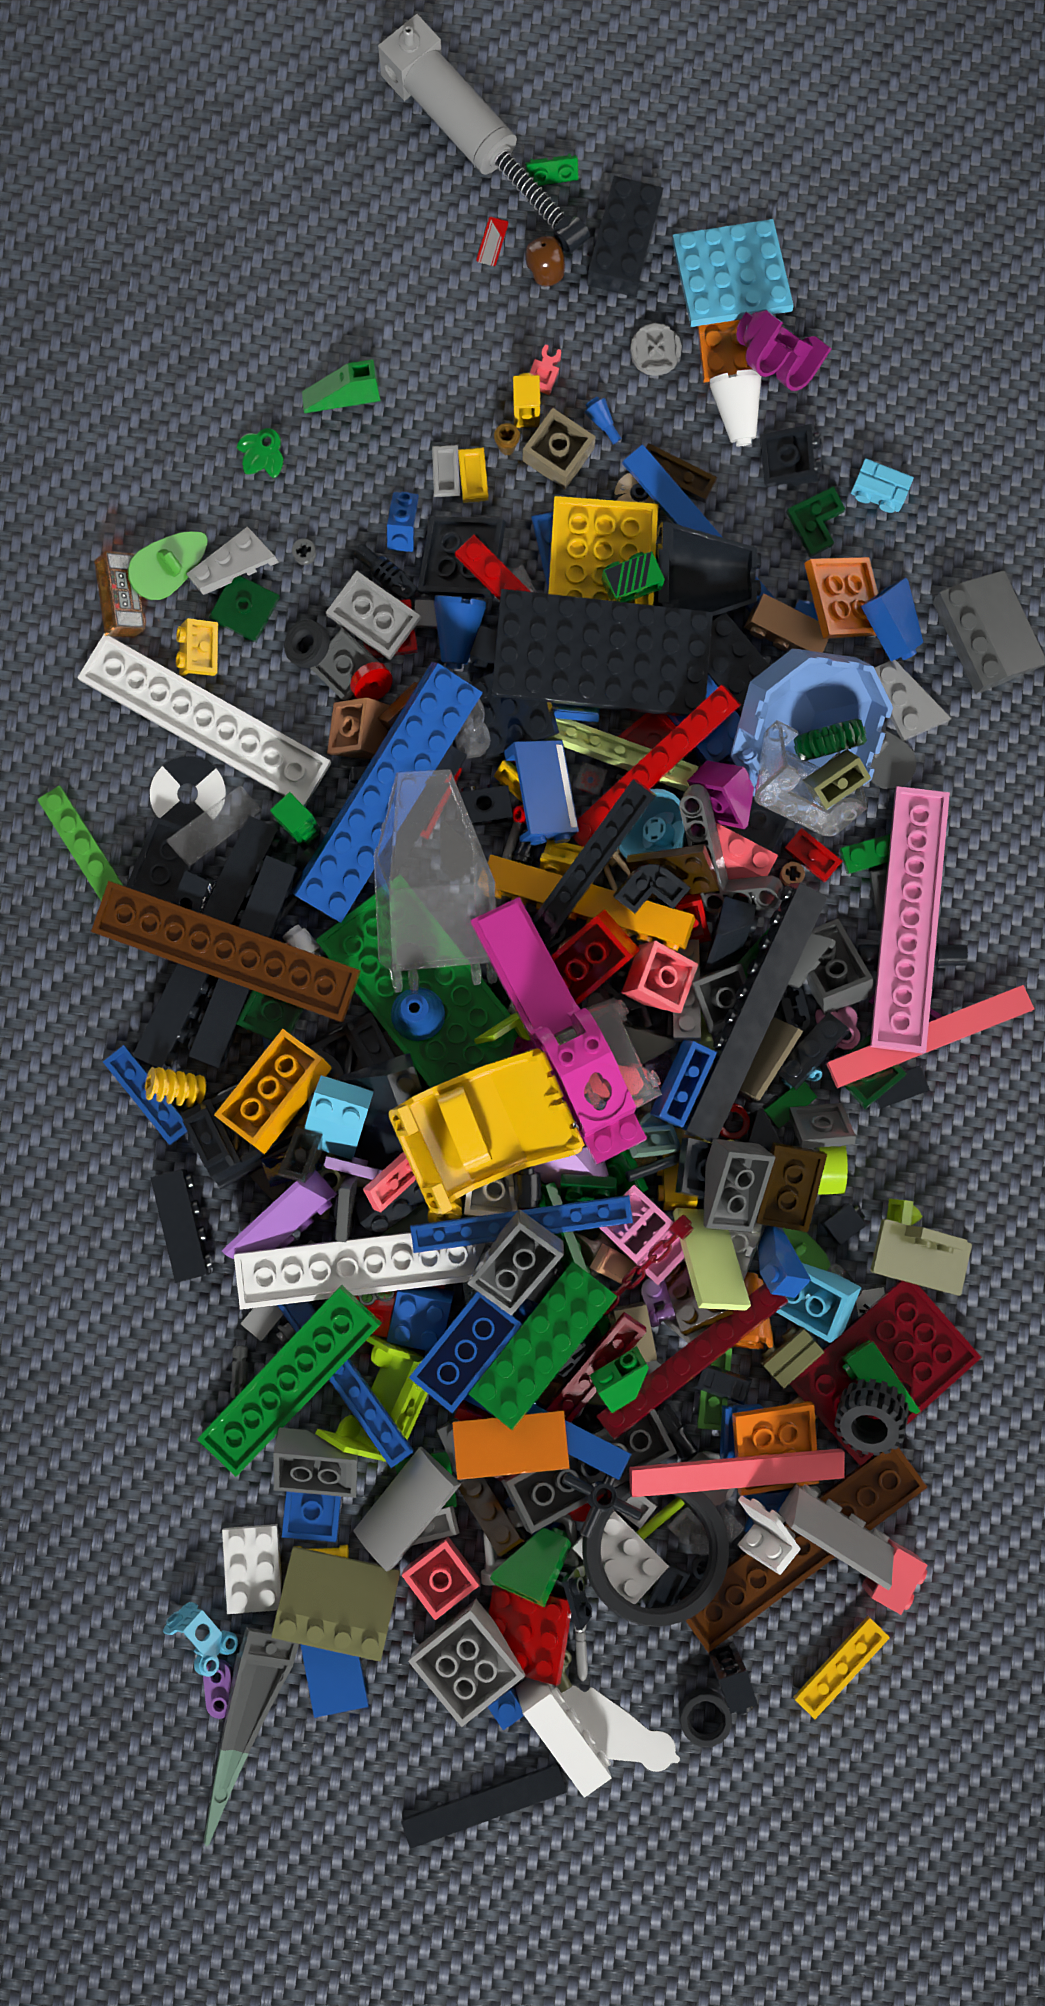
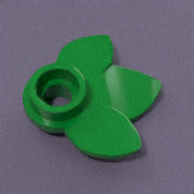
(260, 456)

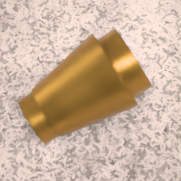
(507, 438)

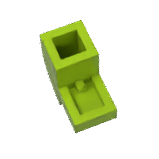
(835, 1170)

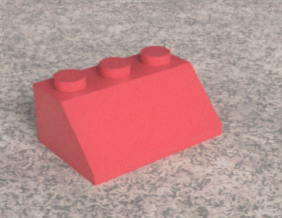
(743, 856)

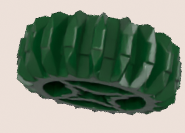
(830, 739)

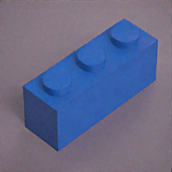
(683, 1083)

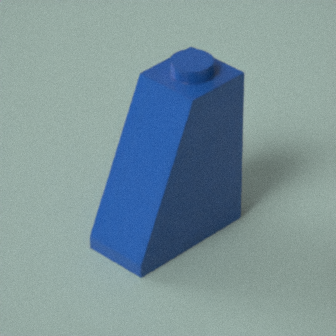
(895, 620)

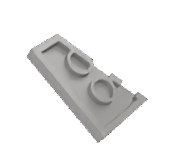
(234, 558)

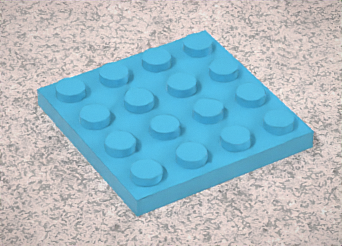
(732, 272)

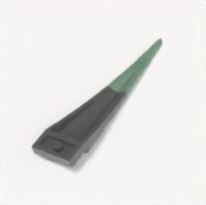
(256, 1681)

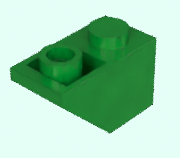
(620, 1379)

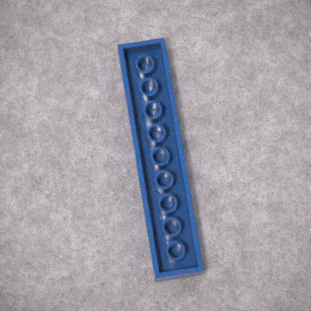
(412, 744)

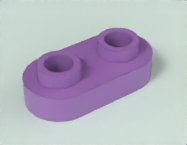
(218, 1689)

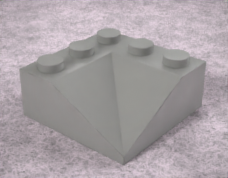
(467, 1663)

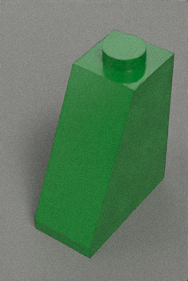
(534, 1566)

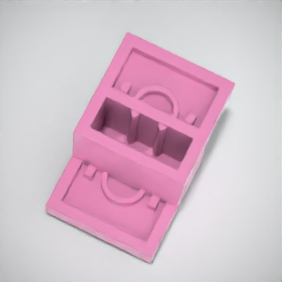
(647, 1229)

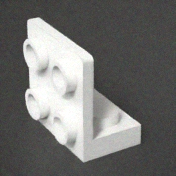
(768, 1538)

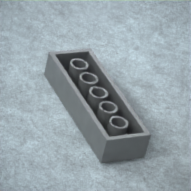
(543, 1496)

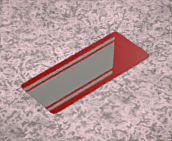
(492, 241)

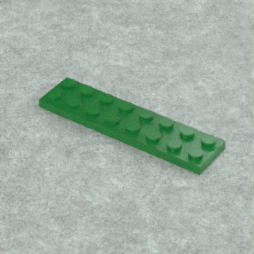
(289, 1380)

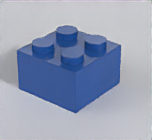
(420, 1317)

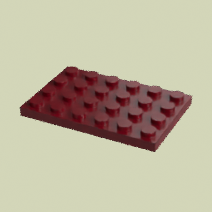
(914, 1341)

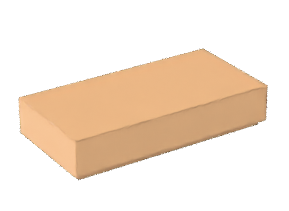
(612, 1263)

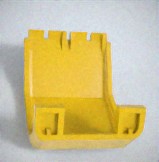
(519, 1117)

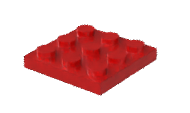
(533, 1632)

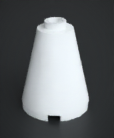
(738, 404)

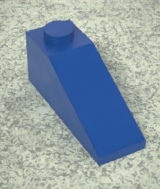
(780, 1264)

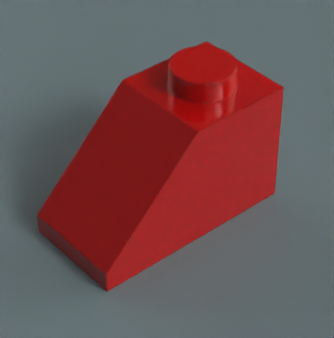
(693, 905)

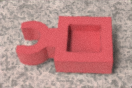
(546, 370)

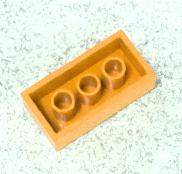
(273, 1091)

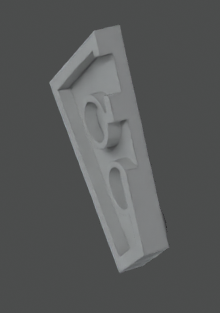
(912, 706)

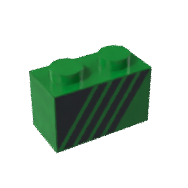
(632, 578)

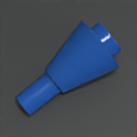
(599, 413)

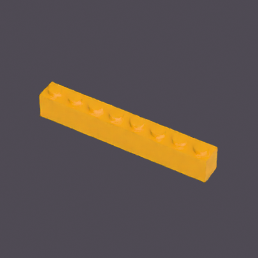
(648, 923)

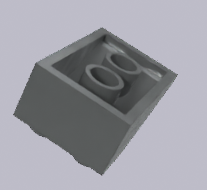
(841, 975)
(735, 1184)
(516, 1262)
(312, 1465)

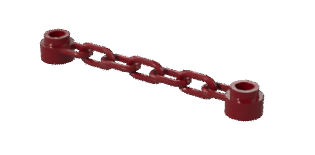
(680, 1228)

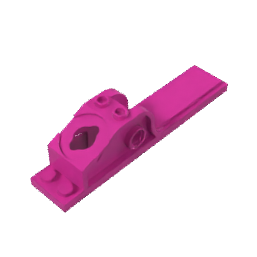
(549, 1011)

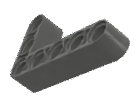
(751, 887)

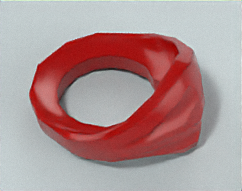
(746, 1123)

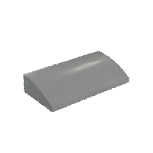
(406, 1509)

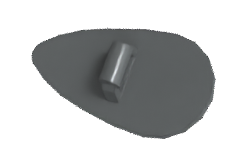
(893, 764)

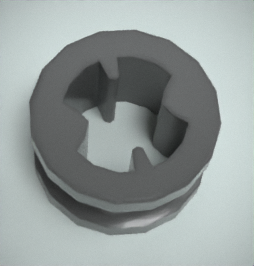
(310, 556)

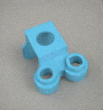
(186, 1622)

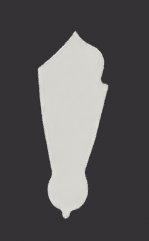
(620, 1733)

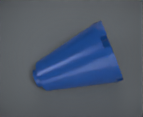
(457, 628)
(425, 1022)

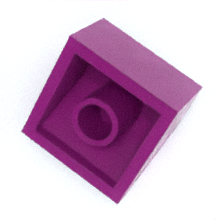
(728, 791)

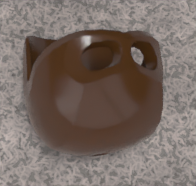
(545, 260)

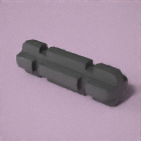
(239, 1369)

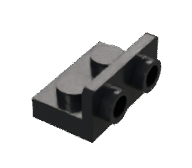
(572, 1586)

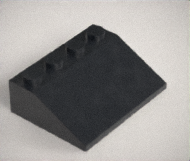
(392, 1085)

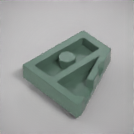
(660, 1138)

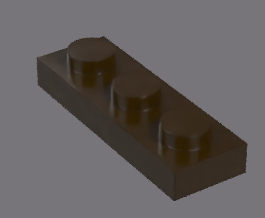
(688, 477)
(490, 1514)

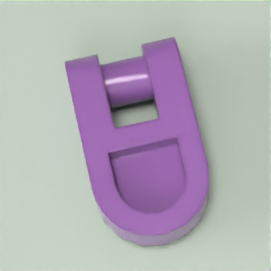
(654, 1296)

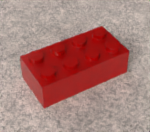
(593, 955)

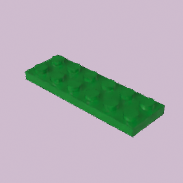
(542, 1345)

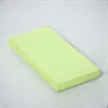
(712, 1265)

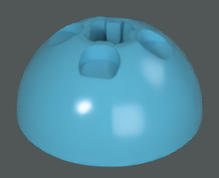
(657, 828)

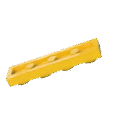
(841, 1667)

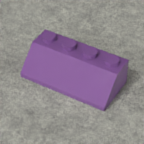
(284, 1217)

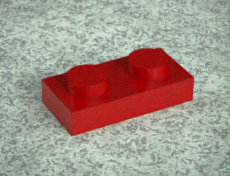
(813, 855)

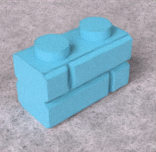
(881, 486)

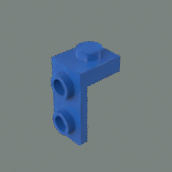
(401, 521)

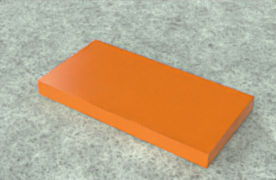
(493, 1449)

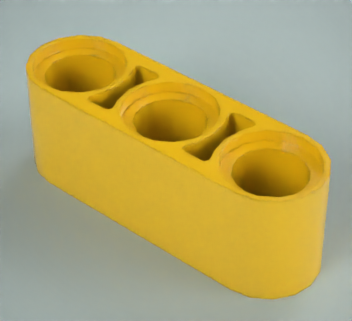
(464, 1128)

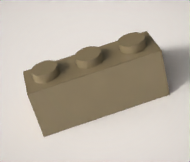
(769, 1058)

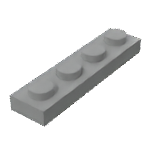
(688, 1022)

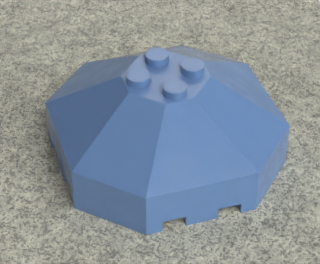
(808, 694)

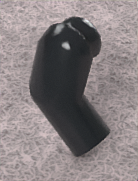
(584, 1420)

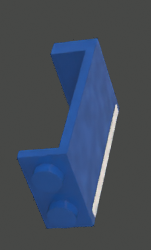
(544, 791)

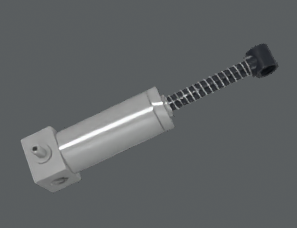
(416, 68)

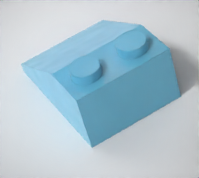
(338, 1114)
(822, 1304)

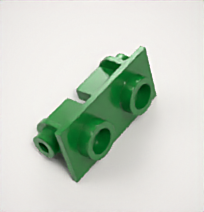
(553, 171)

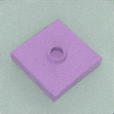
(355, 1167)

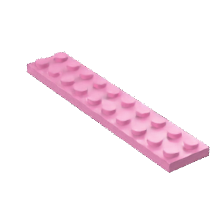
(910, 920)

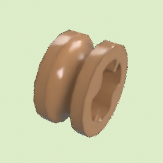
(785, 879)

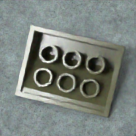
(336, 1604)

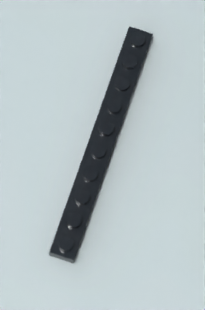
(587, 866)

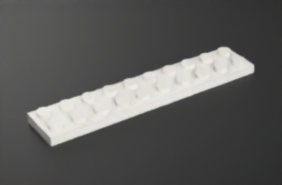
(204, 720)
(359, 1265)

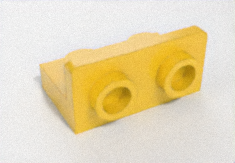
(197, 647)

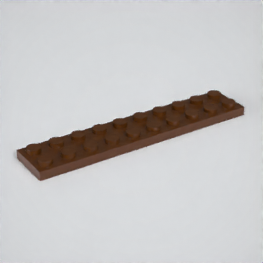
(226, 951)
(751, 1587)

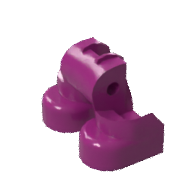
(779, 351)

